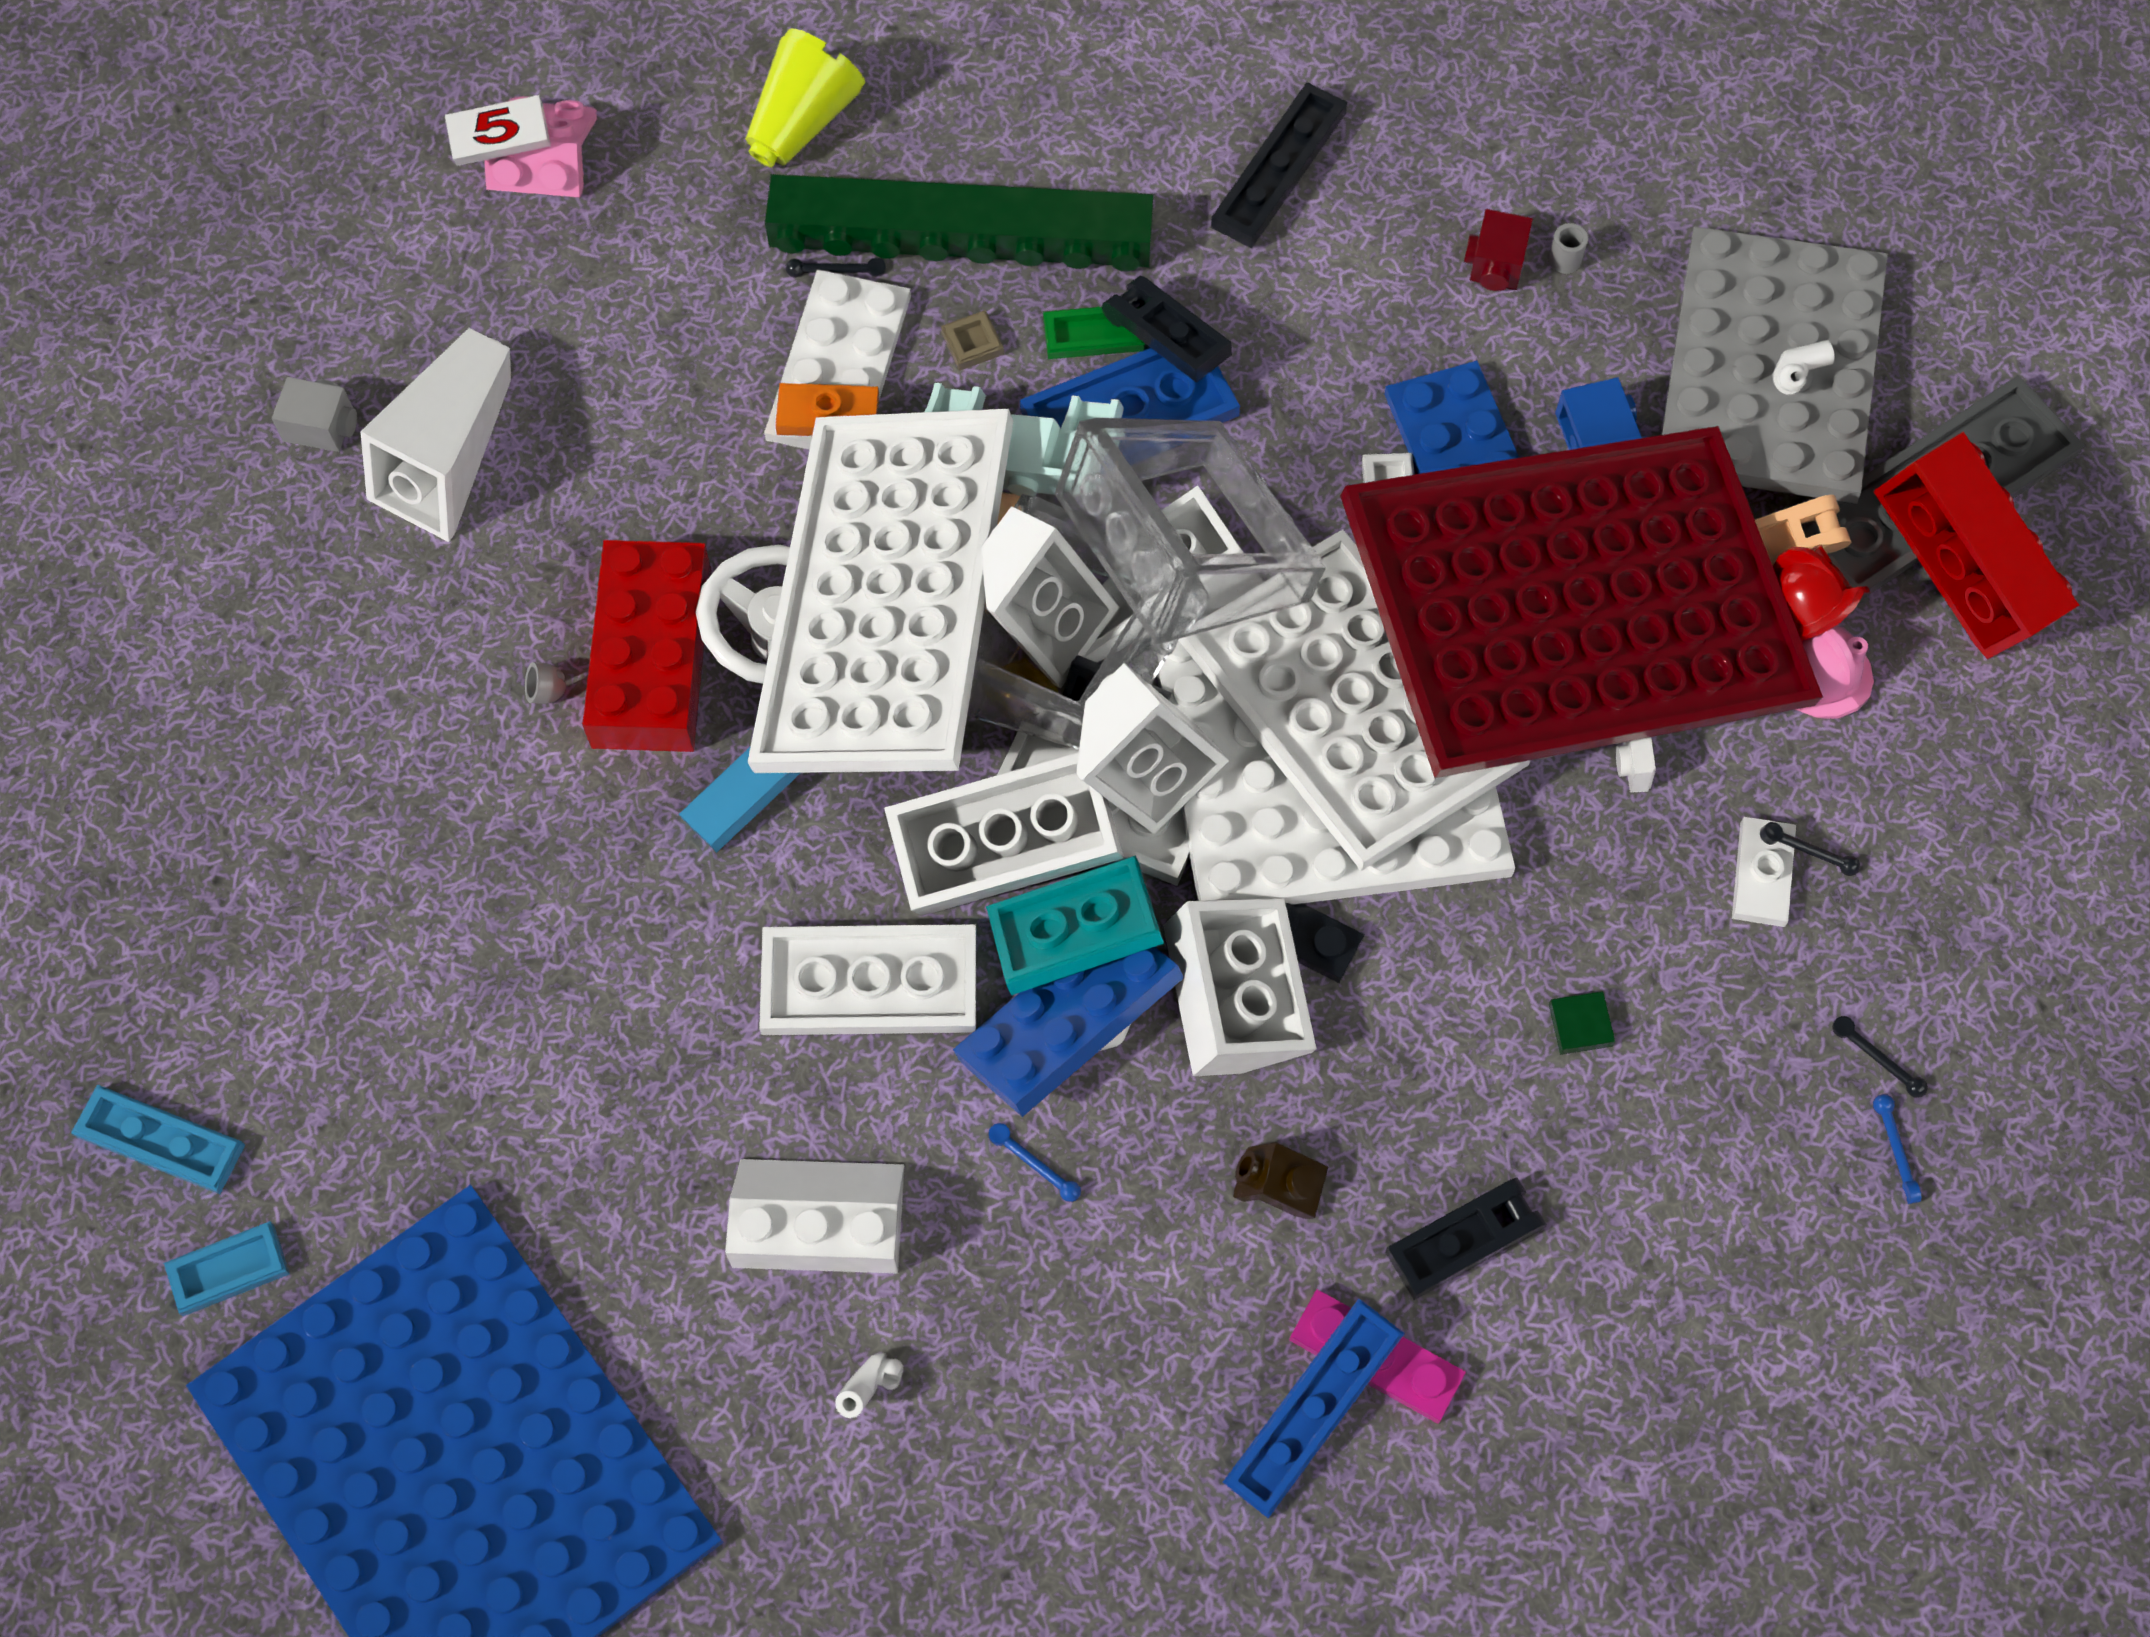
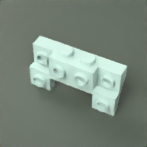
(1036, 443)

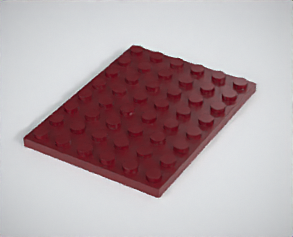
(1577, 599)

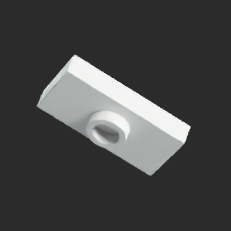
(1762, 875)

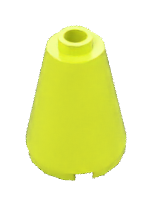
(799, 97)

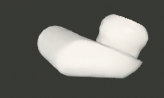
(1796, 362)
(864, 1383)

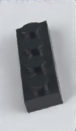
(1278, 165)

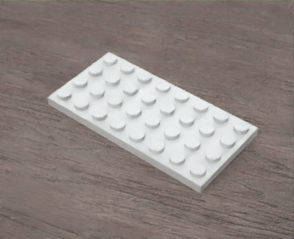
(883, 594)

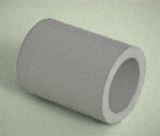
(1568, 248)

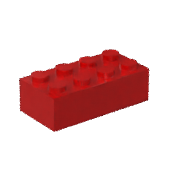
(1976, 546)
(646, 647)

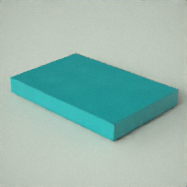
(1074, 925)

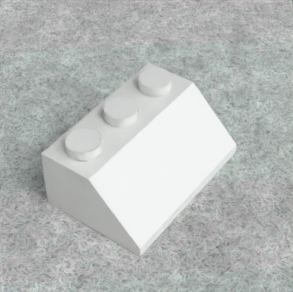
(1043, 593)
(1143, 750)
(1239, 985)
(815, 1216)

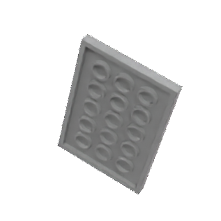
(1737, 315)

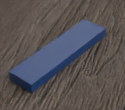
(1313, 1408)

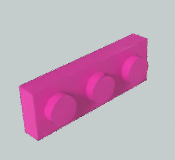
(1407, 1374)

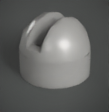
(544, 683)

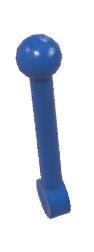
(1885, 1105)
(1000, 1135)

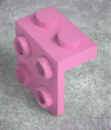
(549, 169)

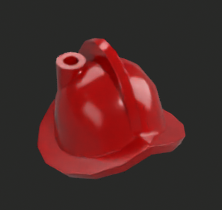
(1815, 590)

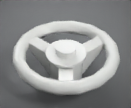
(754, 611)

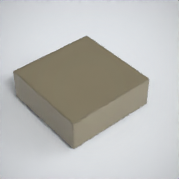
(972, 340)

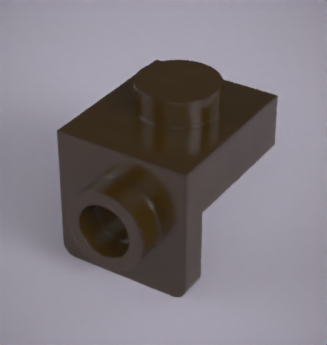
(1280, 1179)

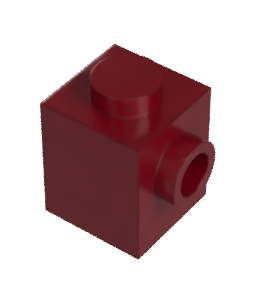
(1498, 250)

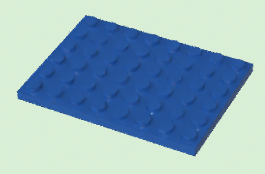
(452, 1447)

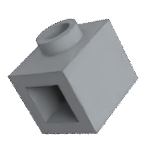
(314, 414)

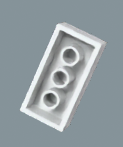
(1000, 835)

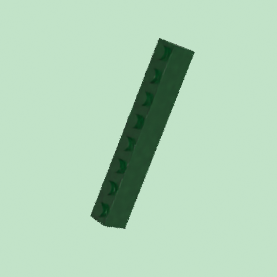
(959, 221)

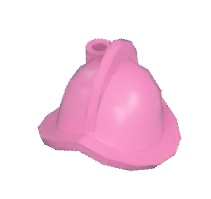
(1841, 673)

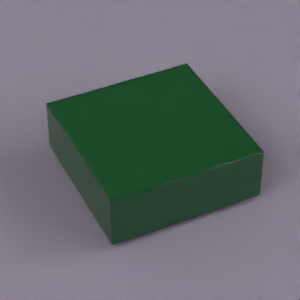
(1581, 1023)

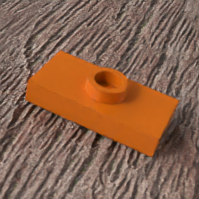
(802, 403)

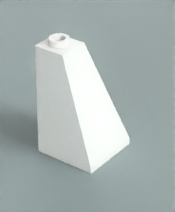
(434, 435)

